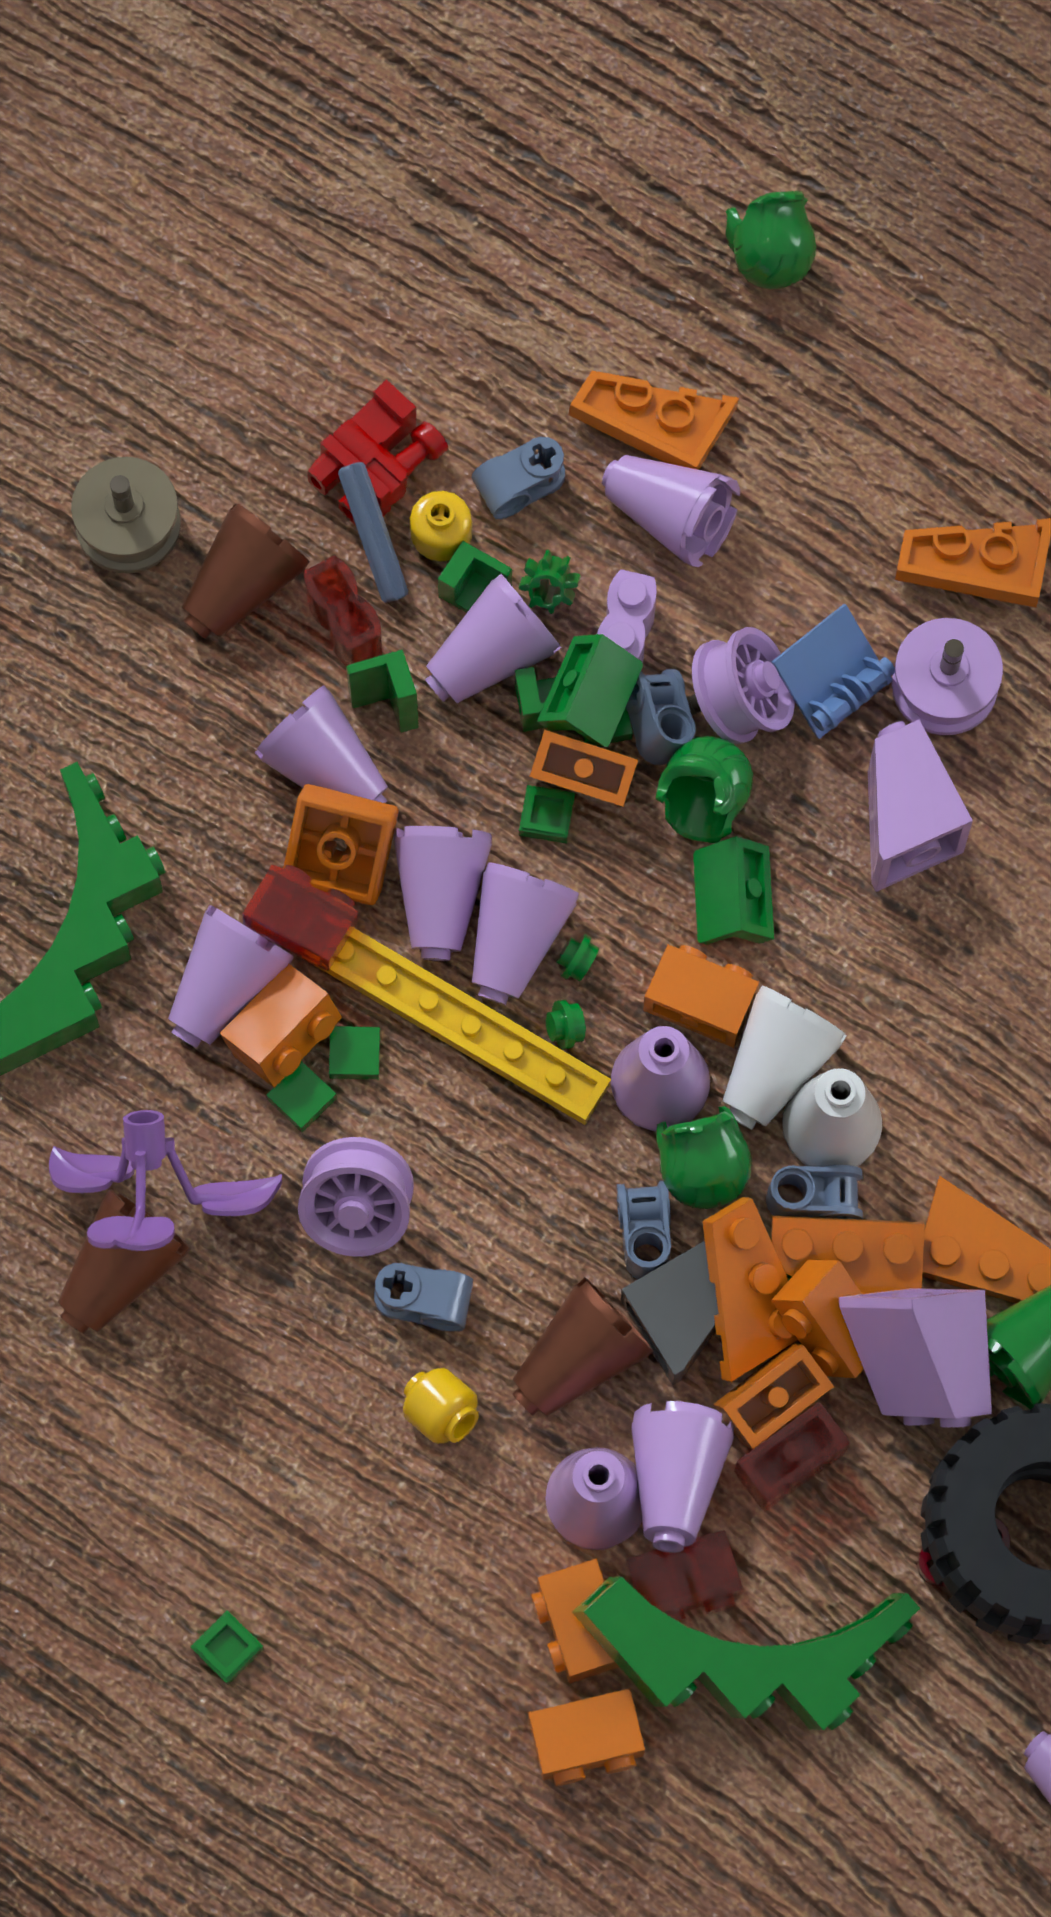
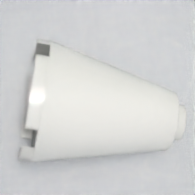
(777, 1057)
(832, 1120)

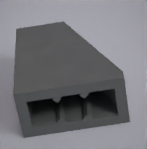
(675, 1310)

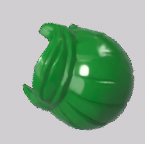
(773, 241)
(705, 788)
(704, 1160)

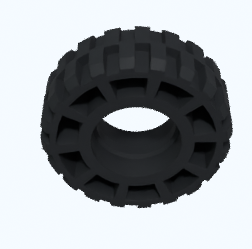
(964, 1531)

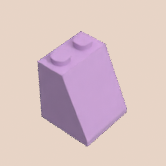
(912, 806)
(923, 1352)

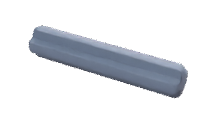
(373, 532)

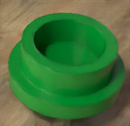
(577, 957)
(566, 1024)

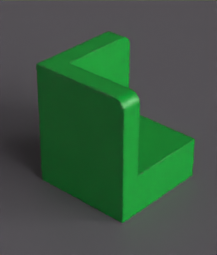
(469, 575)
(531, 697)

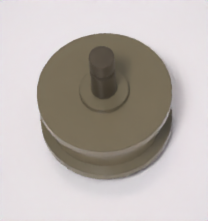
(126, 514)

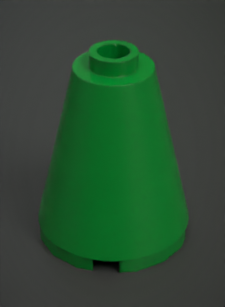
(1022, 1349)

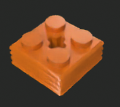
(361, 823)

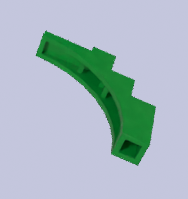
(111, 878)
(809, 1674)

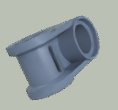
(517, 479)
(660, 715)
(819, 1190)
(644, 1220)
(429, 1296)

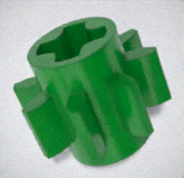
(539, 587)

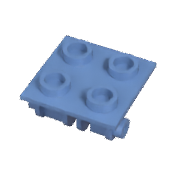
(832, 671)

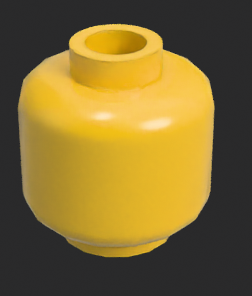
(440, 525)
(440, 1406)

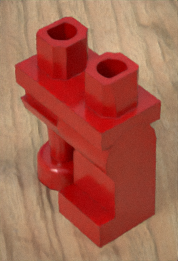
(369, 439)

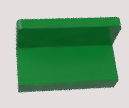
(385, 679)
(591, 689)
(733, 891)

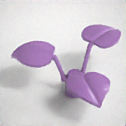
(143, 1150)

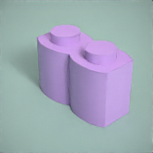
(630, 611)

